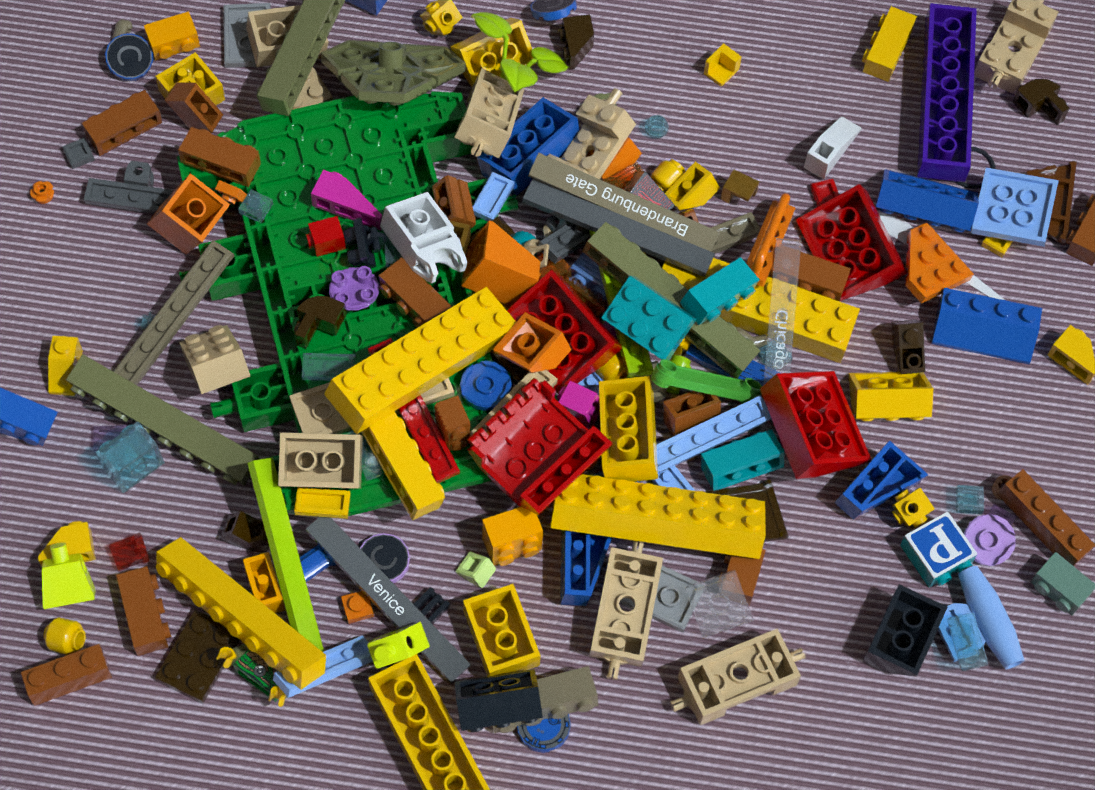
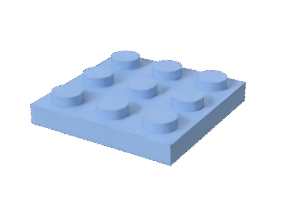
(1015, 207)

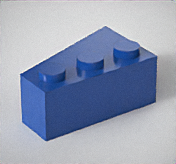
(24, 418)
(880, 481)
(580, 565)

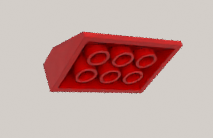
(853, 241)
(560, 307)
(814, 423)

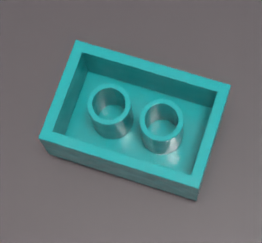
(649, 318)

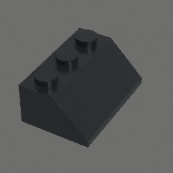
(905, 633)
(498, 700)

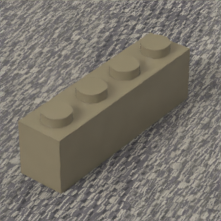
(563, 695)

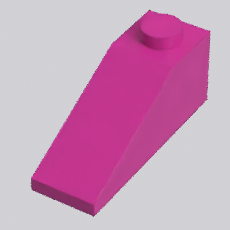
(341, 198)

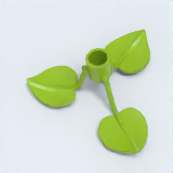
(517, 75)

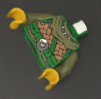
(254, 670)

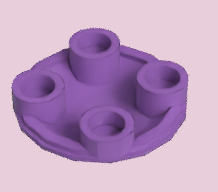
(354, 287)

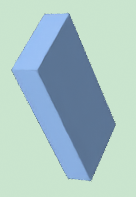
(492, 197)

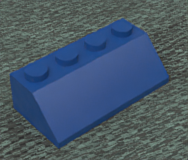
(927, 200)
(986, 325)

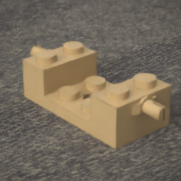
(1023, 26)
(489, 114)
(603, 130)
(618, 634)
(713, 688)

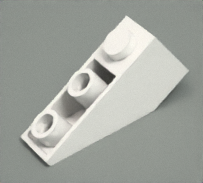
(831, 147)

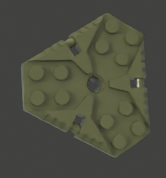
(391, 69)

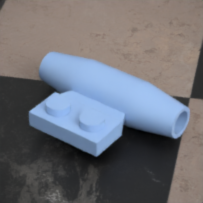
(991, 618)

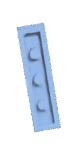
(338, 662)

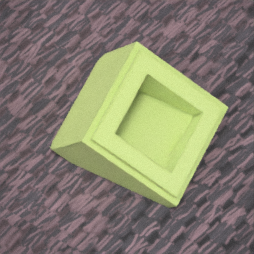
(476, 569)

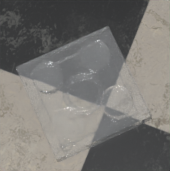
(719, 603)

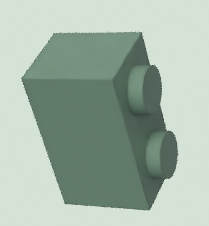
(1063, 584)

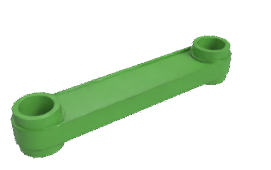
(669, 374)

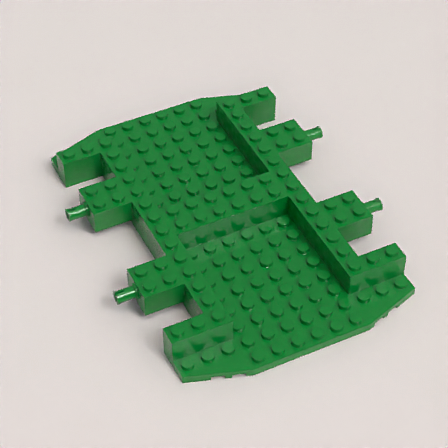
(388, 159)

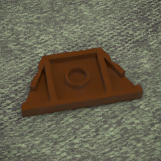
(1061, 209)

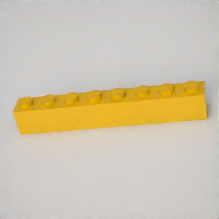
(241, 613)

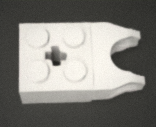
(423, 236)

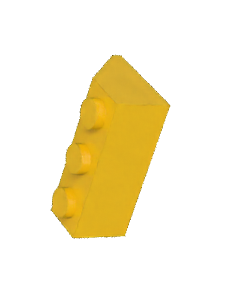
(486, 52)
(890, 395)

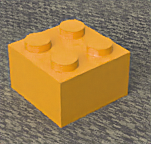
(512, 535)

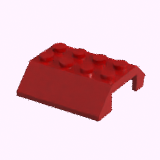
(535, 447)

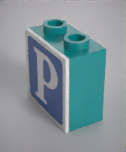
(938, 550)

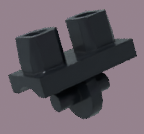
(368, 242)

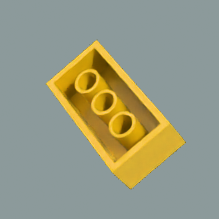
(629, 423)

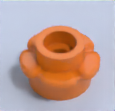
(45, 196)

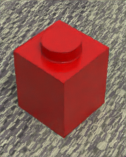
(326, 236)

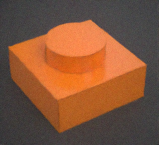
(230, 193)
(357, 607)

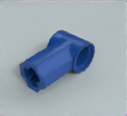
(315, 562)

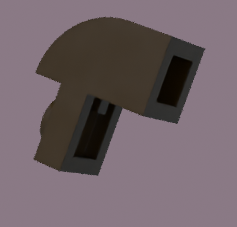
(1042, 95)
(321, 314)
(245, 532)

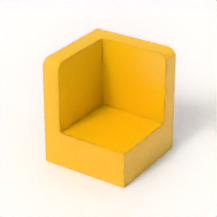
(722, 65)

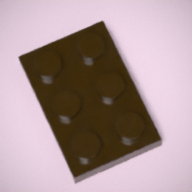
(192, 662)

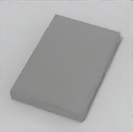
(236, 40)
(671, 601)

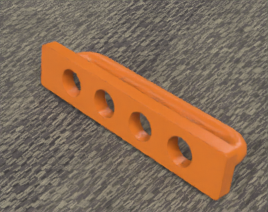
(766, 238)

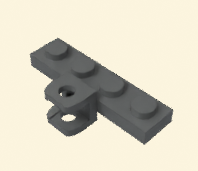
(133, 195)
(565, 239)

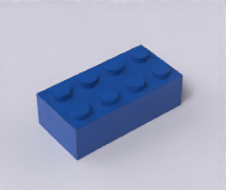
(540, 130)

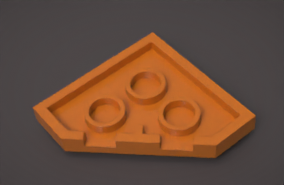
(932, 264)

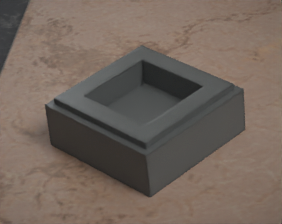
(78, 153)

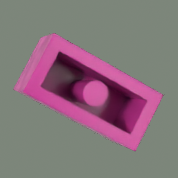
(581, 403)

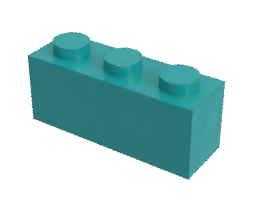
(720, 291)
(742, 460)

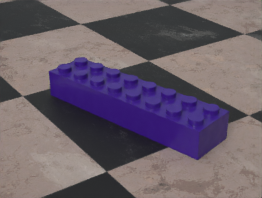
(947, 93)

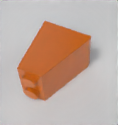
(188, 214)
(500, 265)

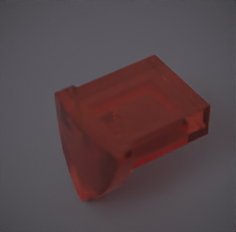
(129, 552)

